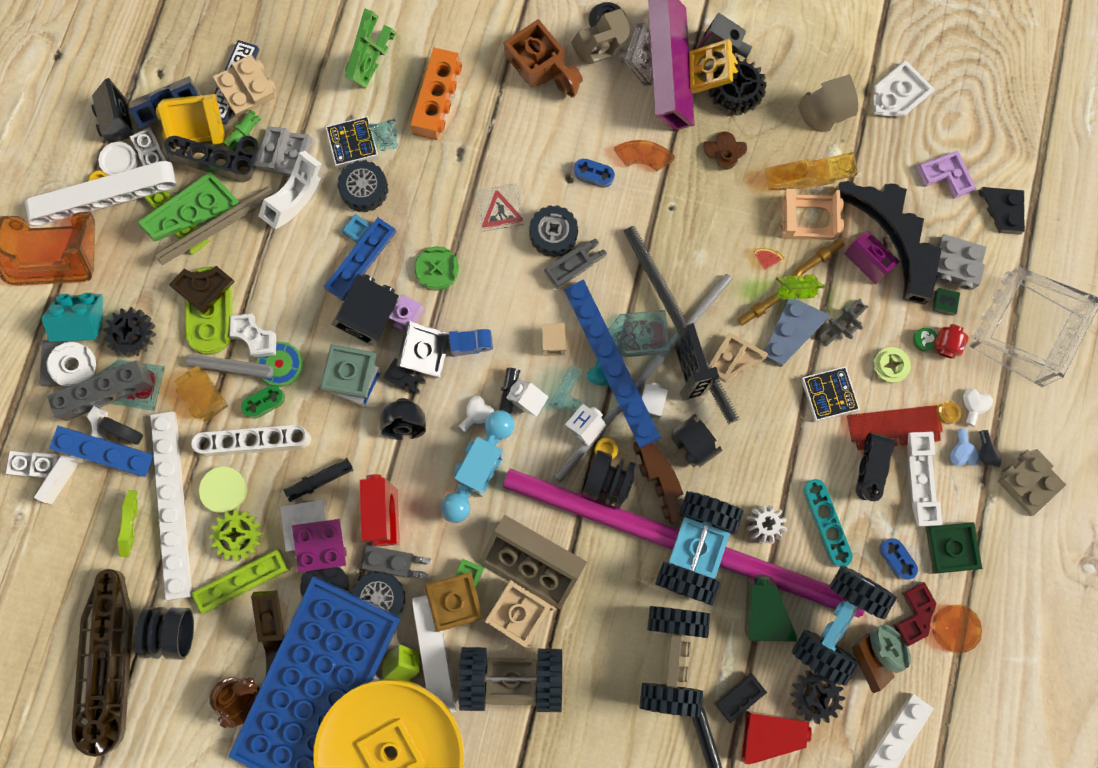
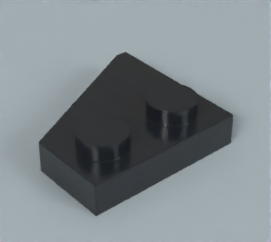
(1006, 208)

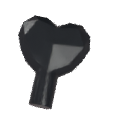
(988, 452)

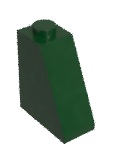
(765, 612)

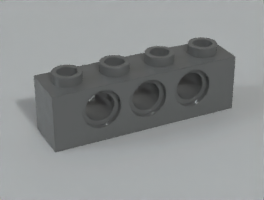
(100, 390)

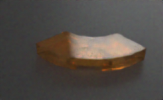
(644, 153)

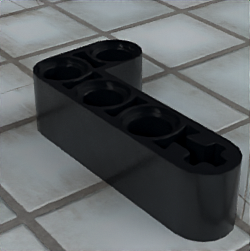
(212, 154)

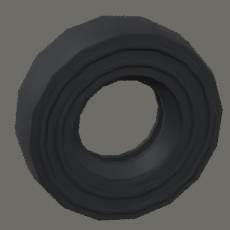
(120, 430)

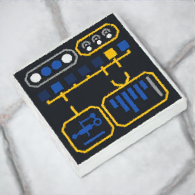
(351, 142)
(830, 394)

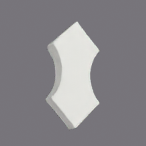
(260, 342)

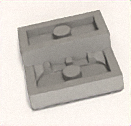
(281, 150)

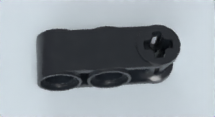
(874, 466)

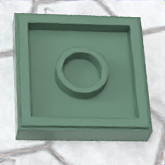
(348, 371)

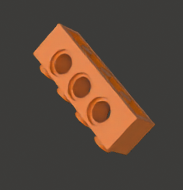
(440, 62)

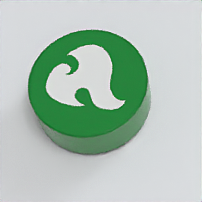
(924, 339)

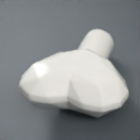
(976, 404)
(476, 413)

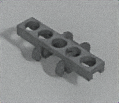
(852, 314)

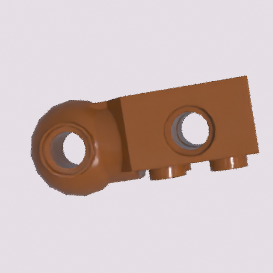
(541, 58)

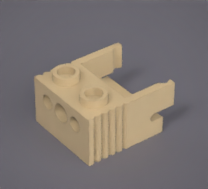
(518, 613)

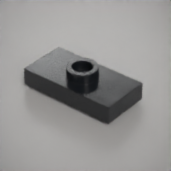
(740, 697)

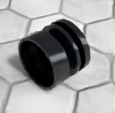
(609, 479)
(164, 633)

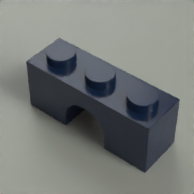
(144, 107)

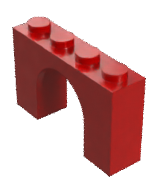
(379, 511)

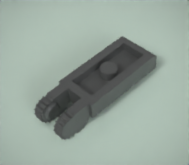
(573, 264)
(393, 562)

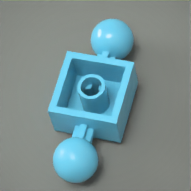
(478, 467)

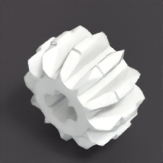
(773, 530)

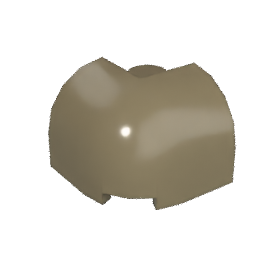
(603, 39)
(830, 104)

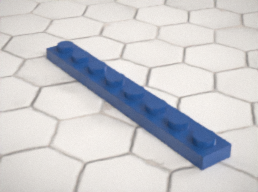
(612, 364)

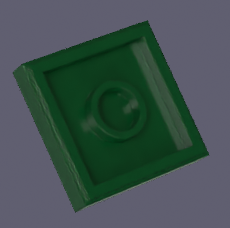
(953, 547)

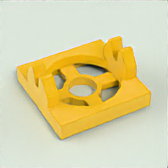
(696, 70)

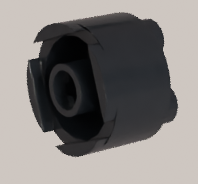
(696, 441)

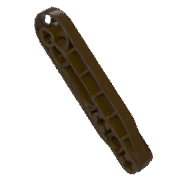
(103, 646)

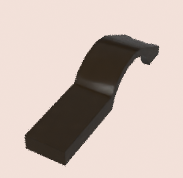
(268, 622)

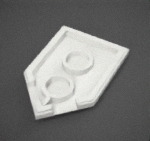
(900, 91)

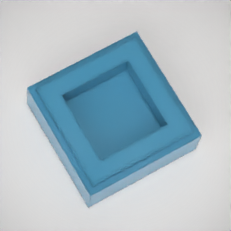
(356, 228)

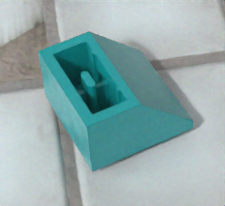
(74, 317)

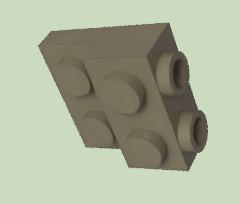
(1031, 481)

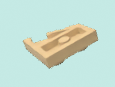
(736, 357)

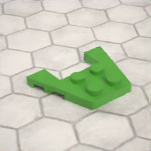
(365, 52)

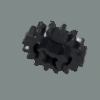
(131, 335)
(820, 706)

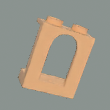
(832, 204)

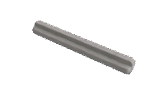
(230, 366)

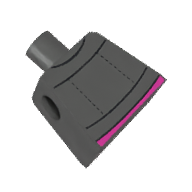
(722, 29)

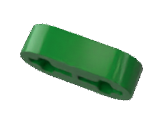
(260, 397)

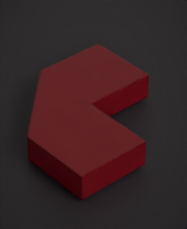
(923, 606)

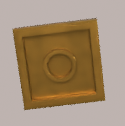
(453, 601)

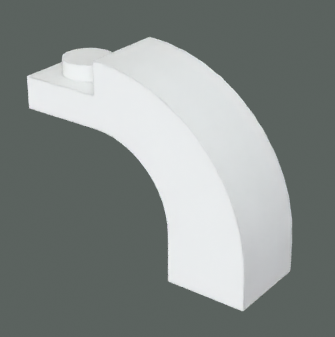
(294, 195)

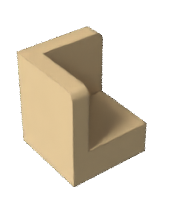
(553, 339)

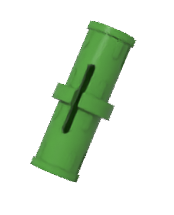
(241, 129)

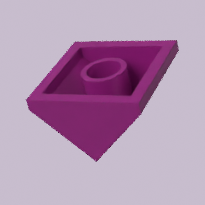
(871, 257)

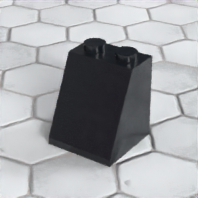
(365, 309)

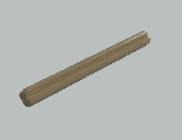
(213, 226)

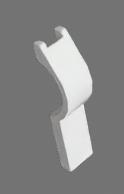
(66, 464)

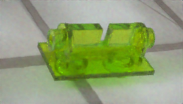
(805, 286)

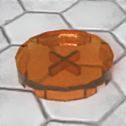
(957, 628)

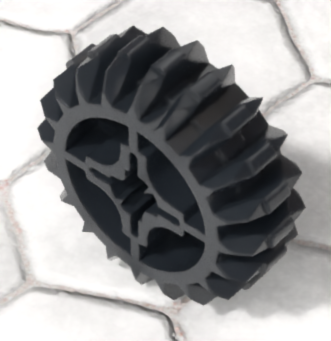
(748, 80)

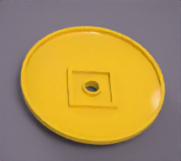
(389, 715)

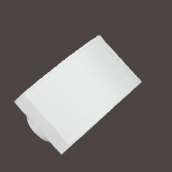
(148, 147)
(30, 464)

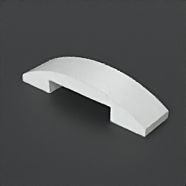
(921, 479)

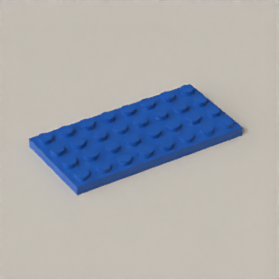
(326, 652)

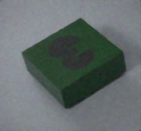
(946, 301)

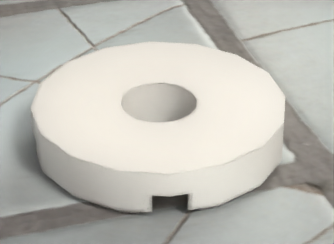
(65, 352)

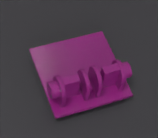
(319, 545)

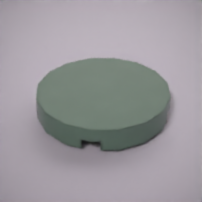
(890, 649)

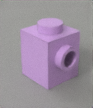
(404, 311)

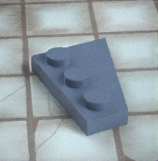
(792, 330)

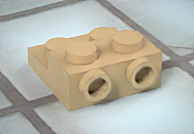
(245, 85)

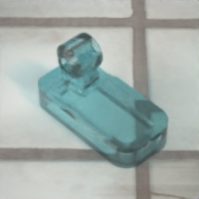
(561, 397)

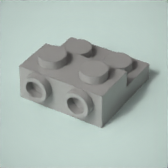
(960, 262)

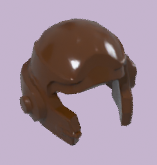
(233, 700)

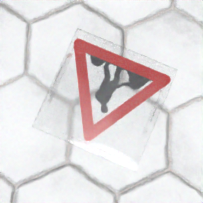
(499, 207)

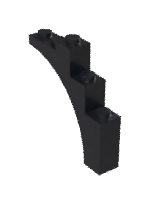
(917, 259)

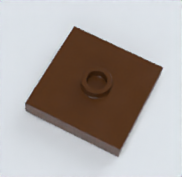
(874, 671)

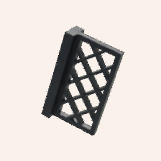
(693, 365)

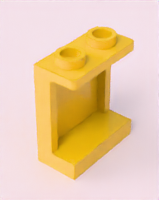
(191, 118)

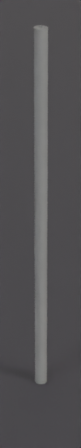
(645, 375)

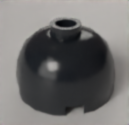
(402, 418)

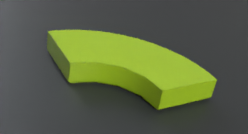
(129, 512)

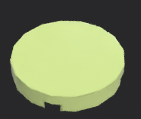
(223, 489)

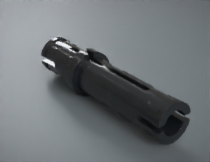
(317, 480)

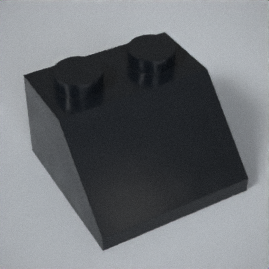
(112, 113)

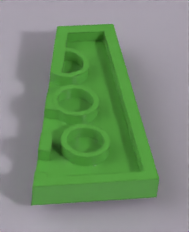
(190, 207)

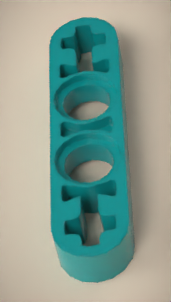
(831, 521)

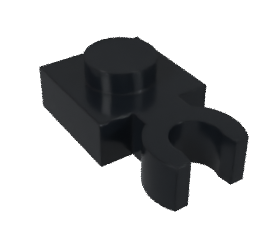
(401, 377)

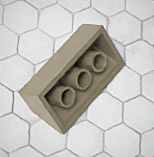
(532, 561)

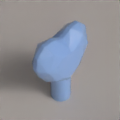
(964, 451)

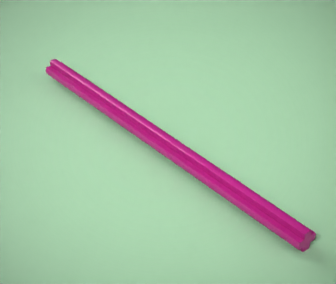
(666, 536)

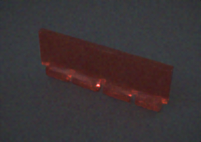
(894, 424)

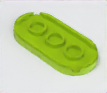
(209, 331)

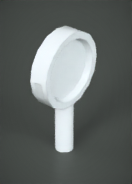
(117, 158)

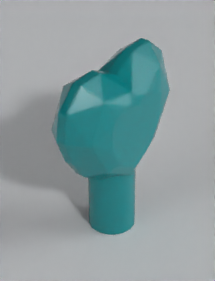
(596, 375)

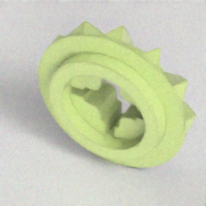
(896, 356)

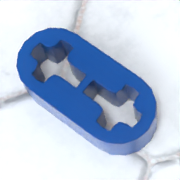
(594, 173)
(902, 555)

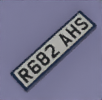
(240, 51)

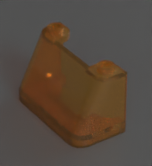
(47, 253)

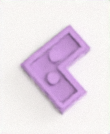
(948, 168)

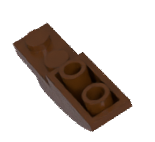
(656, 467)

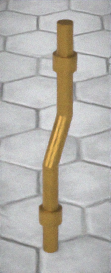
(821, 256)

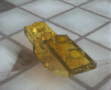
(811, 174)

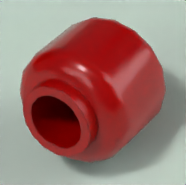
(951, 341)

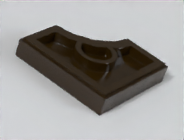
(202, 288)

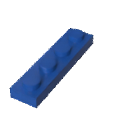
(360, 258)
(101, 451)

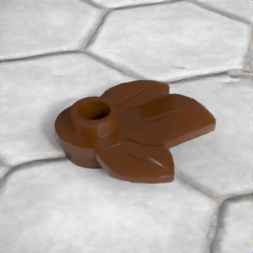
(725, 150)

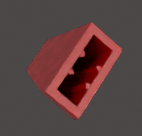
(772, 736)

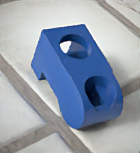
(470, 342)

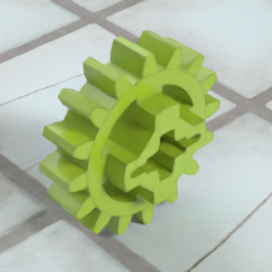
(236, 545)

